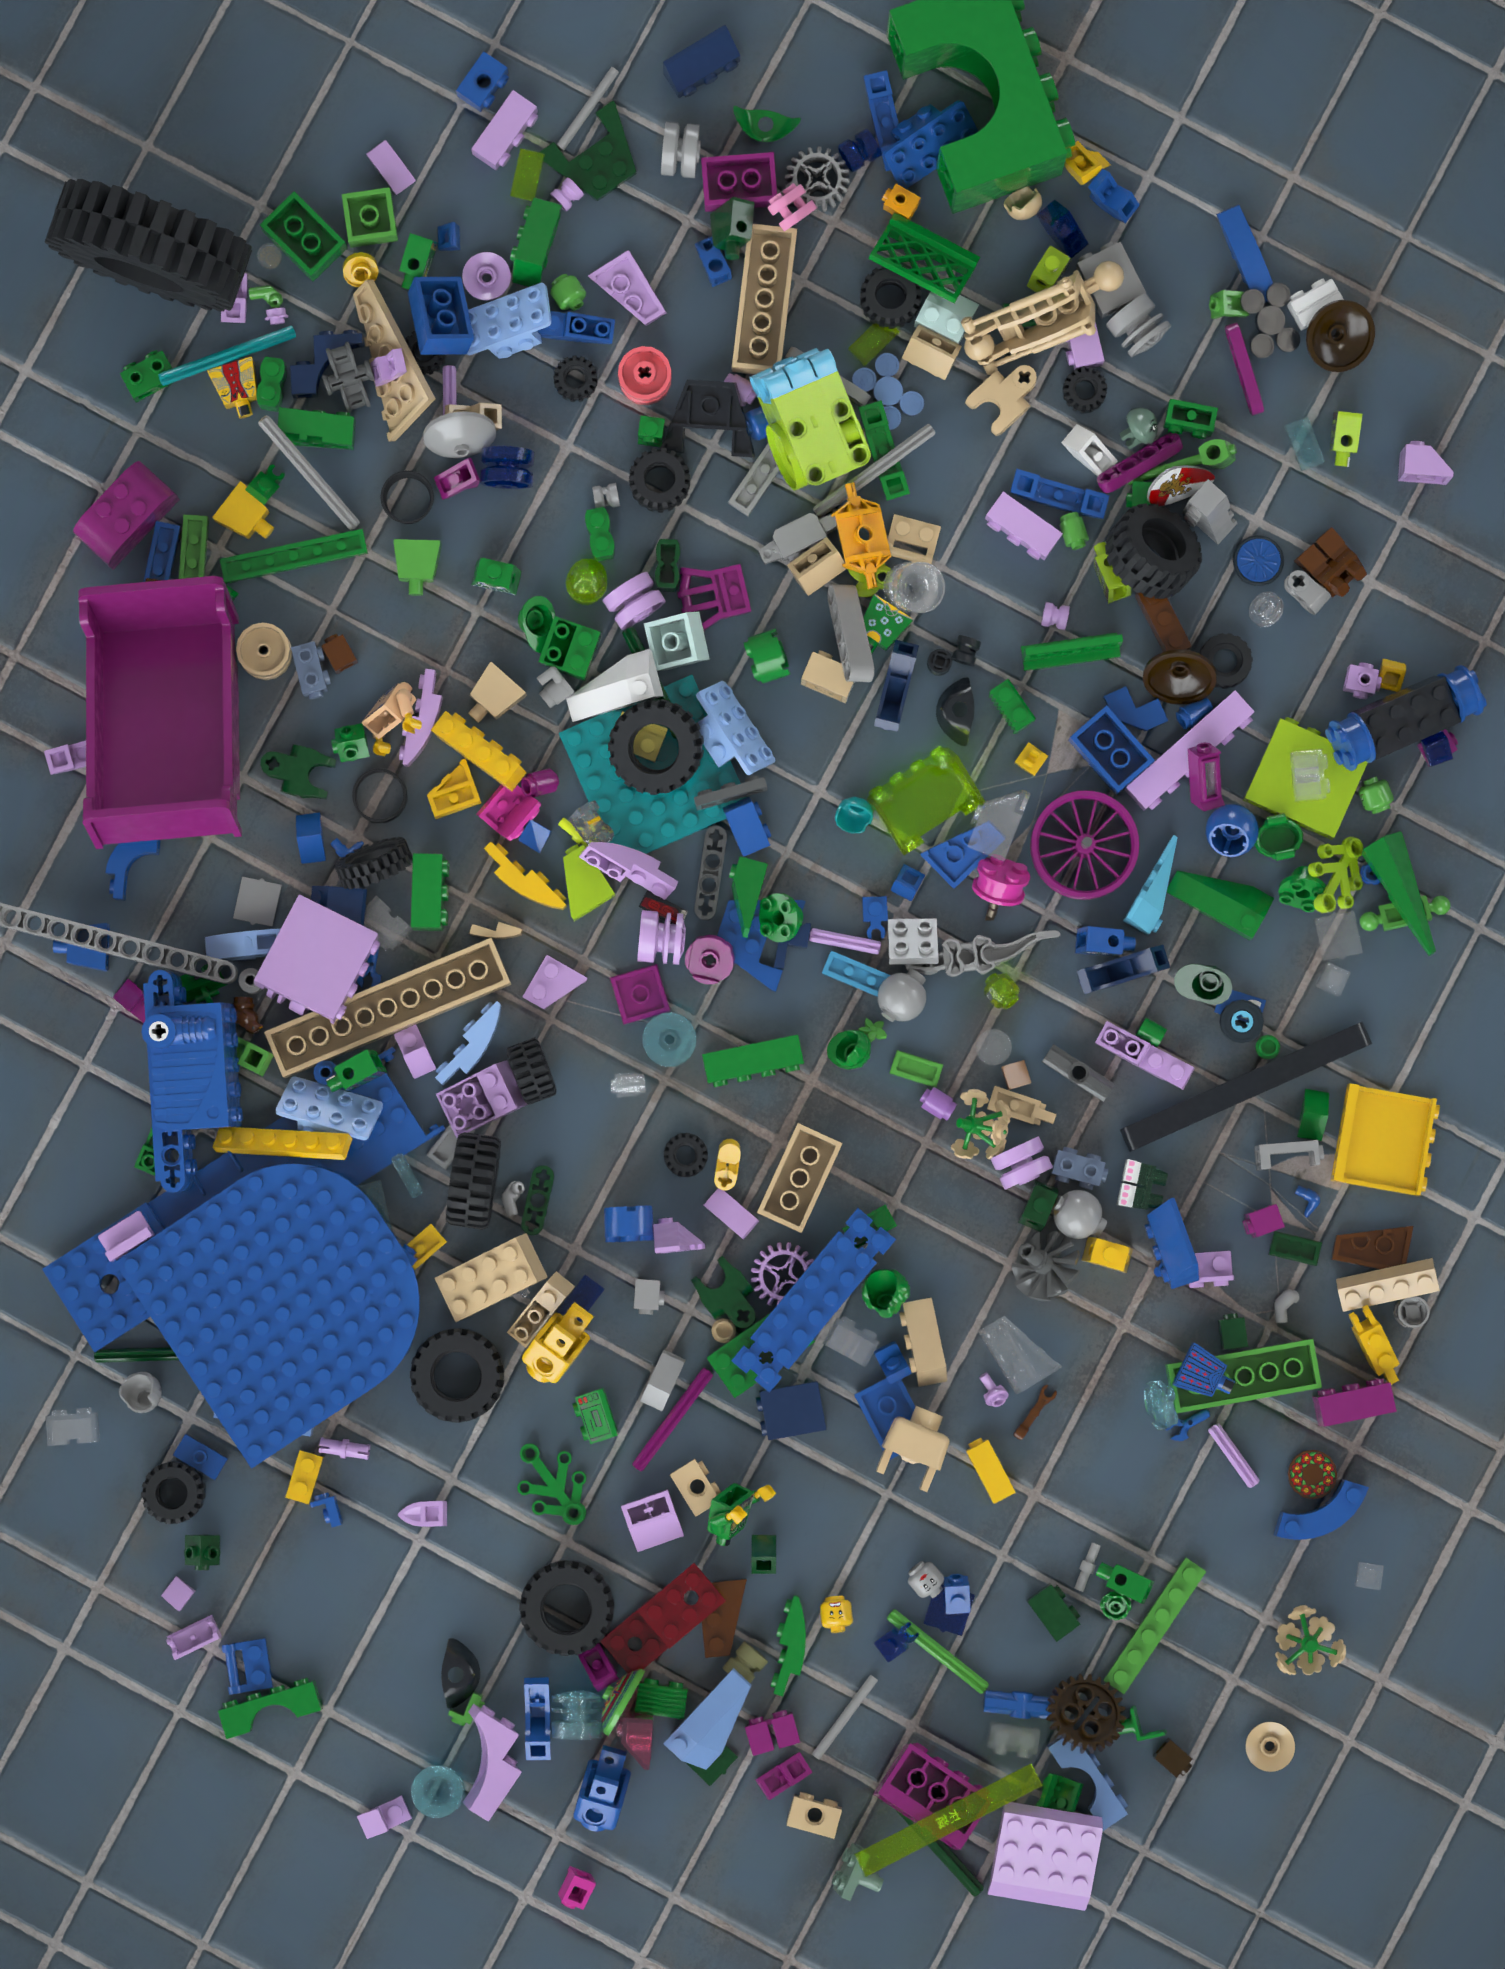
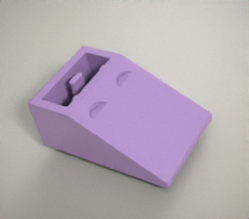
(481, 1098)

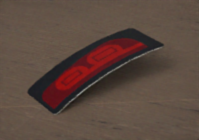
(655, 903)

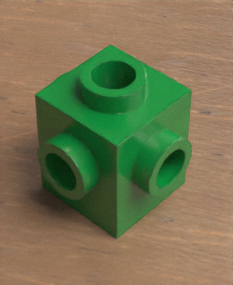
(350, 743)

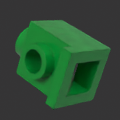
(651, 431)

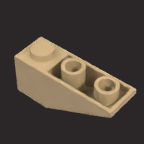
(541, 1309)

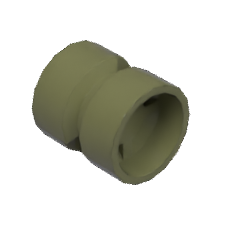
(746, 1662)

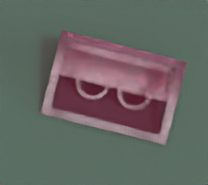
(636, 1736)

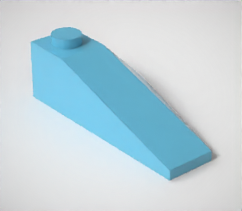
(1149, 902)

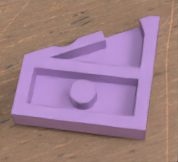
(552, 982)

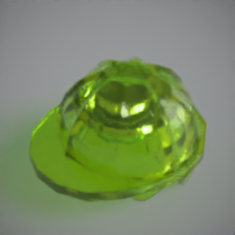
(586, 581)

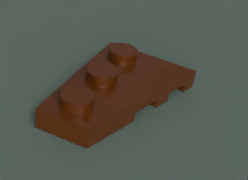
(1374, 1248)
(721, 1624)

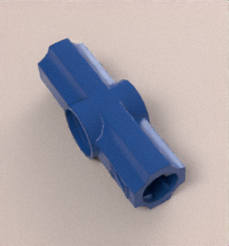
(1016, 1704)

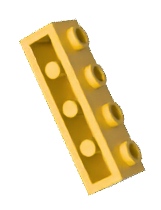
(479, 751)

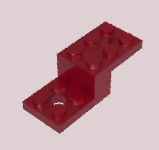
(663, 1620)

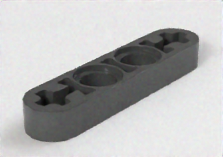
(713, 873)

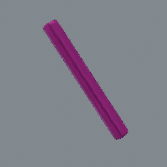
(672, 1419)

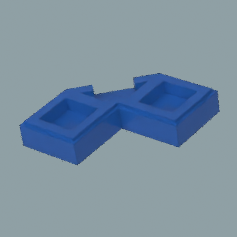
(1143, 717)

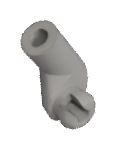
(510, 1196)

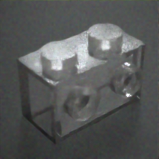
(1014, 1738)

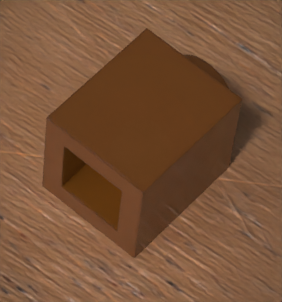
(339, 653)

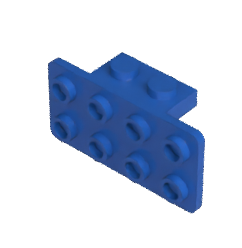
(921, 138)

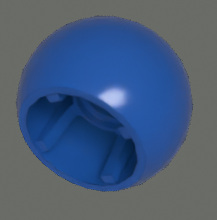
(1232, 830)

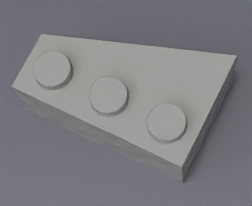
(1210, 512)

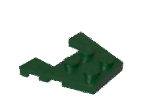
(603, 164)

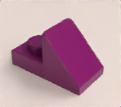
(457, 479)
(132, 999)
(598, 1667)

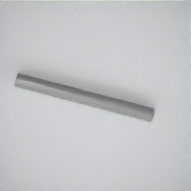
(587, 108)
(844, 1717)

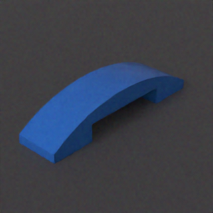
(882, 109)
(1059, 495)

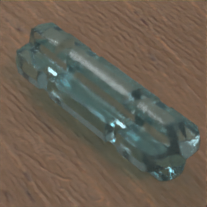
(407, 1175)

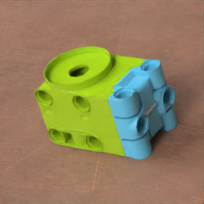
(810, 419)

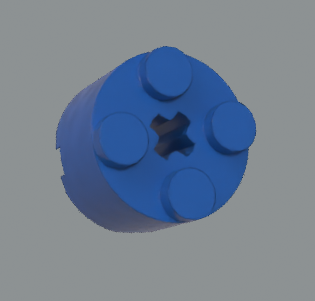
(628, 1224)

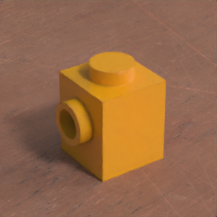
(900, 201)

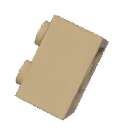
(826, 677)

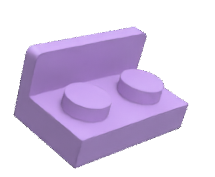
(1214, 1268)

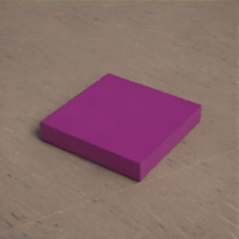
(640, 994)

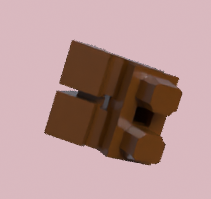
(1338, 571)

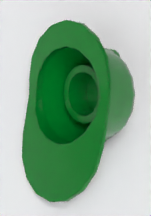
(536, 620)

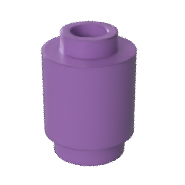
(937, 1103)

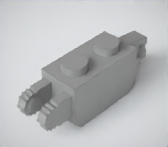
(797, 537)

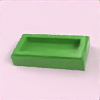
(916, 1069)

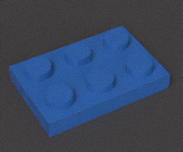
(884, 1403)

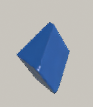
(907, 882)

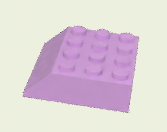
(1045, 1856)

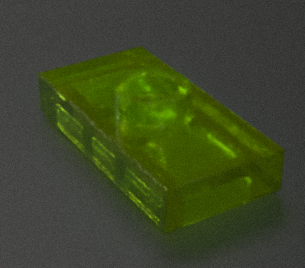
(527, 174)
(872, 342)

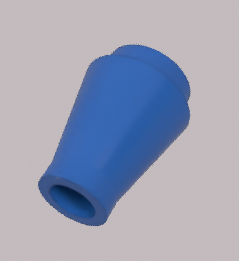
(1193, 713)

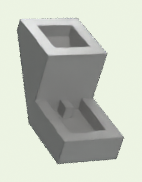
(662, 1380)

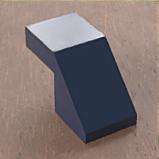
(799, 941)

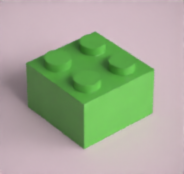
(370, 217)

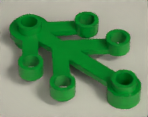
(554, 1487)

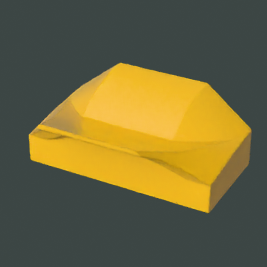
(1084, 163)

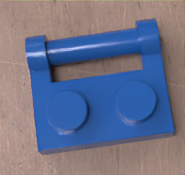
(255, 1663)

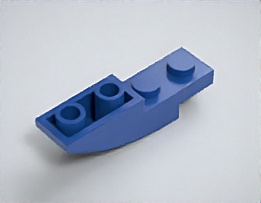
(579, 328)

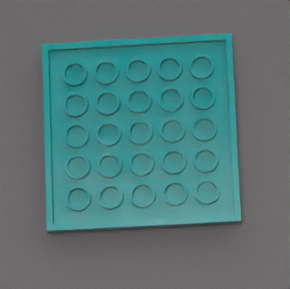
(635, 817)

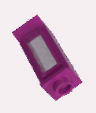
(1205, 776)

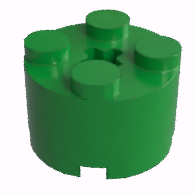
(768, 656)

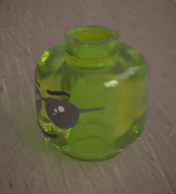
(1001, 990)

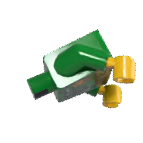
(731, 1509)

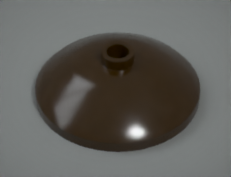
(1352, 338)
(1179, 676)

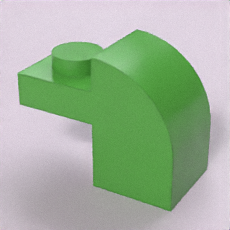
(253, 1057)

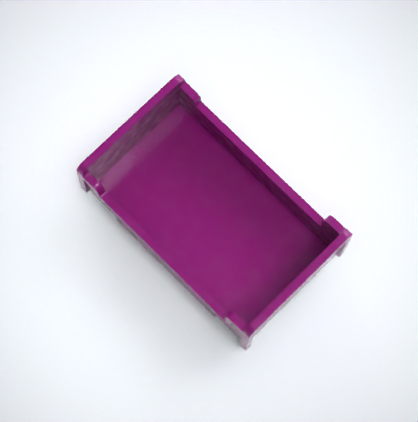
(160, 710)

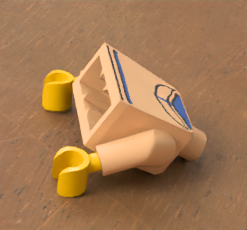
(388, 713)

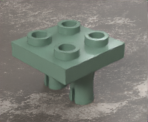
(851, 1875)

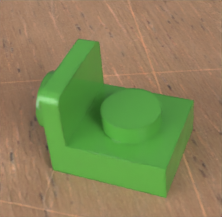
(1226, 304)

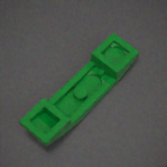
(880, 443)

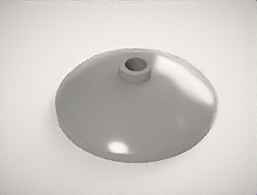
(459, 434)

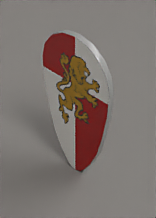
(1177, 484)

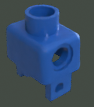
(599, 1806)

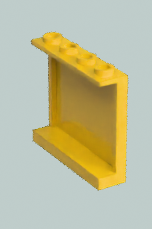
(1384, 1140)

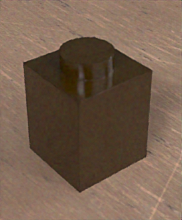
(1173, 1758)

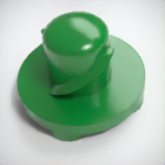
(1300, 889)
(779, 917)

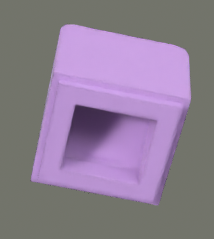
(178, 1593)

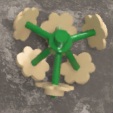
(981, 1126)
(1309, 1658)

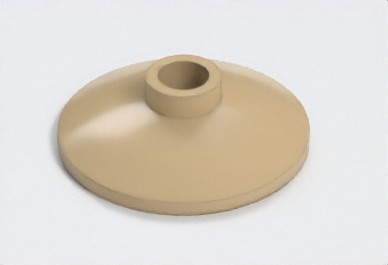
(1280, 1754)

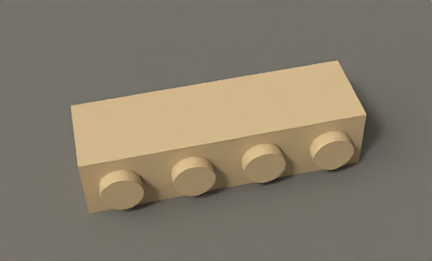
(1387, 1284)

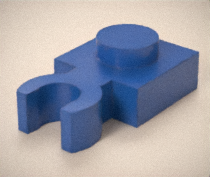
(875, 912)

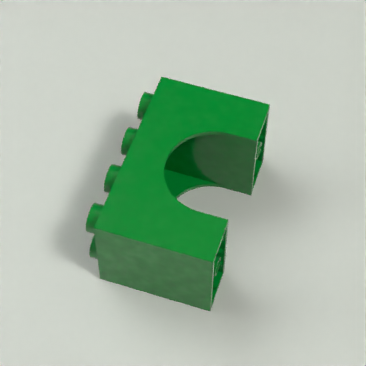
(985, 39)

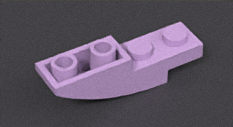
(429, 710)
(624, 861)
(1144, 1055)

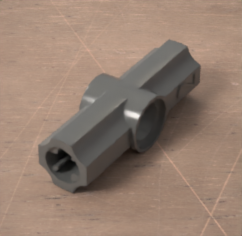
(1092, 1081)

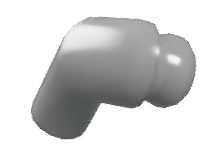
(1282, 1303)

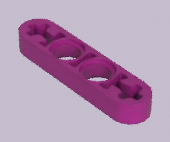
(1244, 369)
(1139, 462)

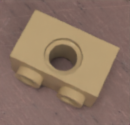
(685, 1475)
(824, 1826)

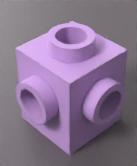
(1353, 680)

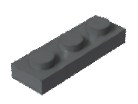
(730, 792)

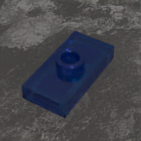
(584, 1295)

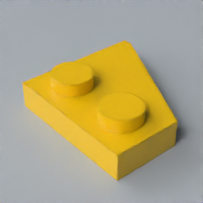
(454, 792)

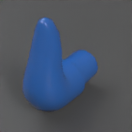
(342, 850)
(1312, 1198)

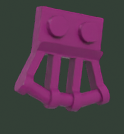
(728, 589)

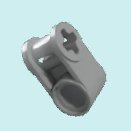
(1308, 593)

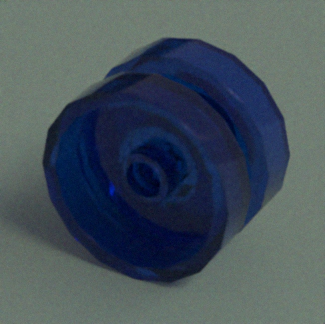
(507, 467)

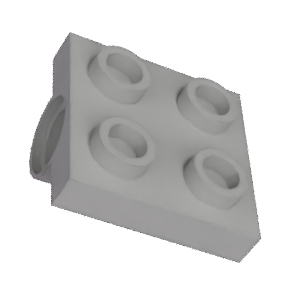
(912, 941)

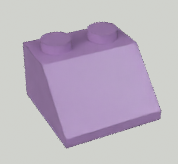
(1422, 465)

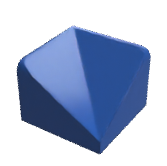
(535, 836)

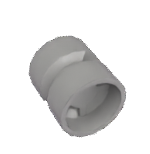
(1411, 1312)

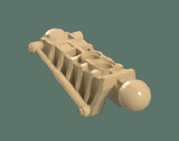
(1059, 312)

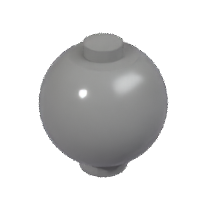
(902, 996)
(1079, 1214)

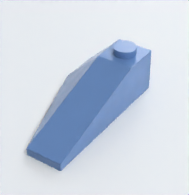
(706, 1730)

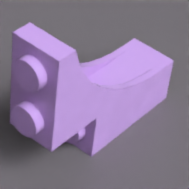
(497, 1769)

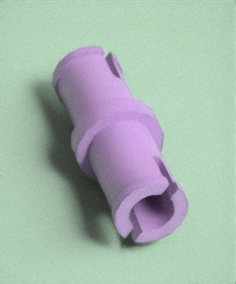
(344, 1448)

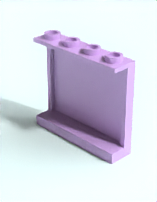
(317, 958)

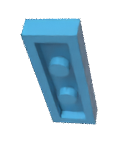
(854, 973)

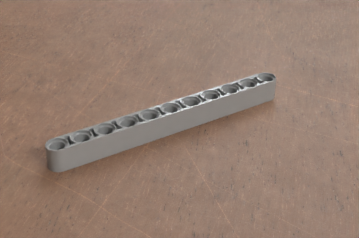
(119, 942)

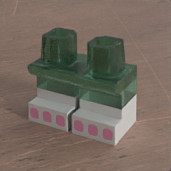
(1143, 1175)

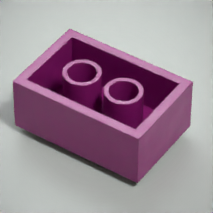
(738, 176)
(1354, 1402)

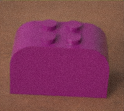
(125, 514)

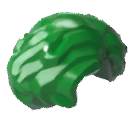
(885, 1291)

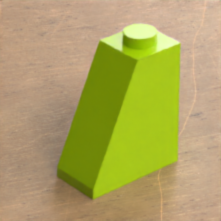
(585, 884)

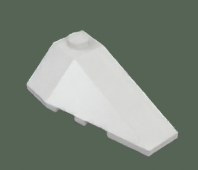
(620, 686)

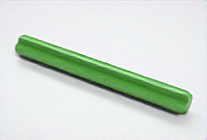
(940, 1653)

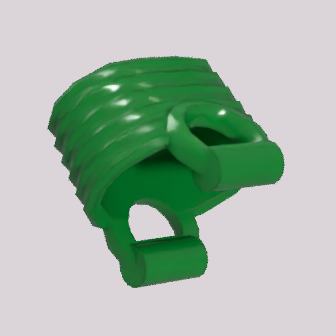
(1279, 837)

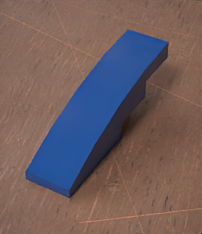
(1245, 249)

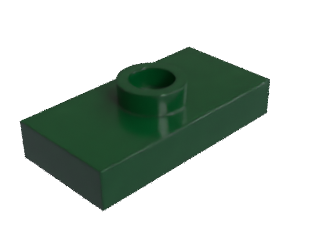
(1295, 1248)

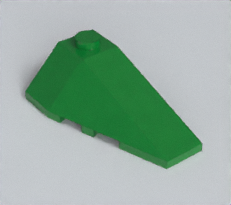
(1226, 902)

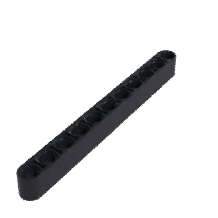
(1245, 1086)

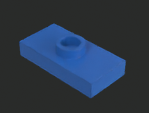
(200, 1456)

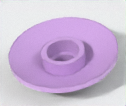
(484, 264)

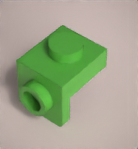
(462, 1719)

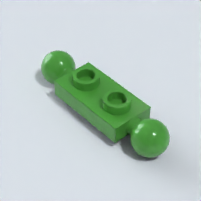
(1391, 919)

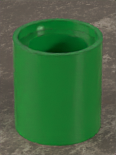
(1151, 1032)

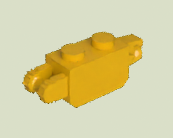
(1375, 1345)

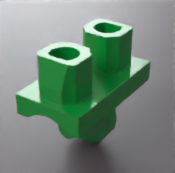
(201, 988)

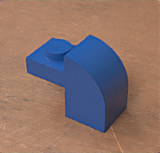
(1111, 197)

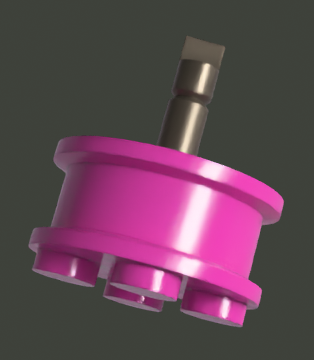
(1000, 883)

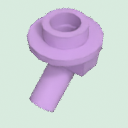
(996, 1395)

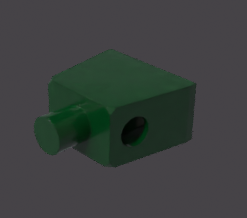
(732, 226)
(1038, 1206)

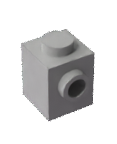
(648, 1296)

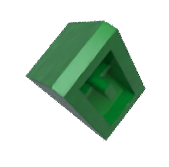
(1313, 1115)

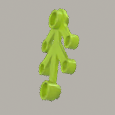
(1350, 850)

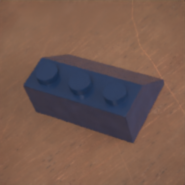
(701, 62)
(346, 902)

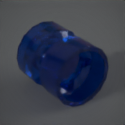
(851, 151)

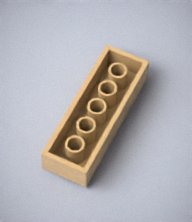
(764, 299)

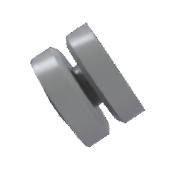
(680, 149)

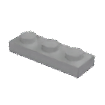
(755, 483)

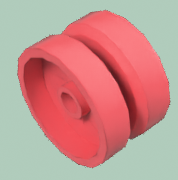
(641, 361)

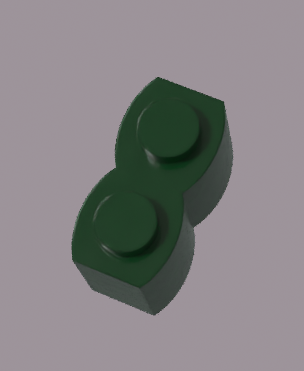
(667, 571)

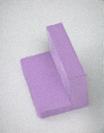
(125, 1236)

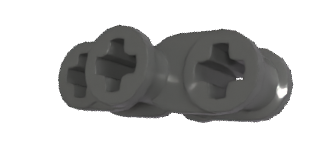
(348, 377)

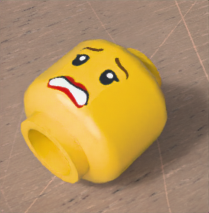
(836, 1613)

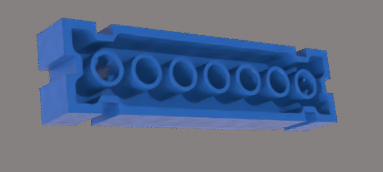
(813, 1300)

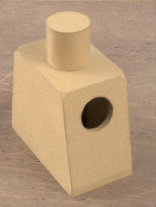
(494, 694)

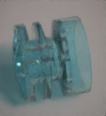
(577, 1715)
(423, 1789)

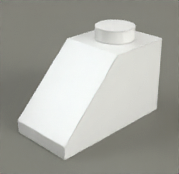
(1089, 450)

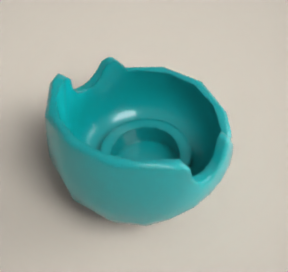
(854, 815)

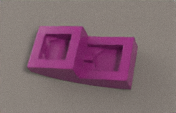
(783, 1775)

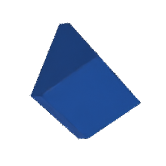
(449, 237)

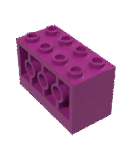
(916, 1799)

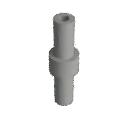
(1087, 1567)

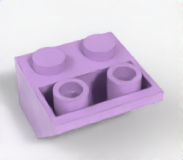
(652, 1520)

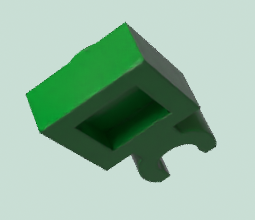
(265, 485)

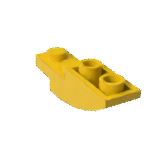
(531, 886)

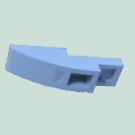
(241, 945)
(479, 1036)

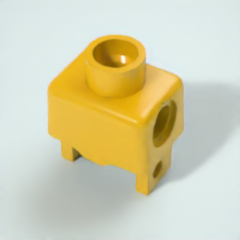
(549, 1358)

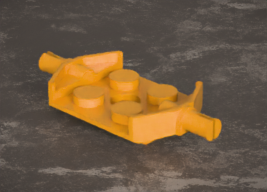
(860, 554)

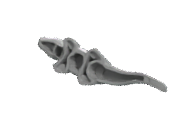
(978, 955)

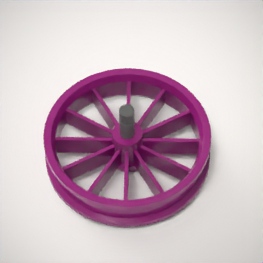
(1084, 844)

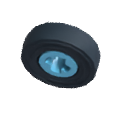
(1245, 1009)

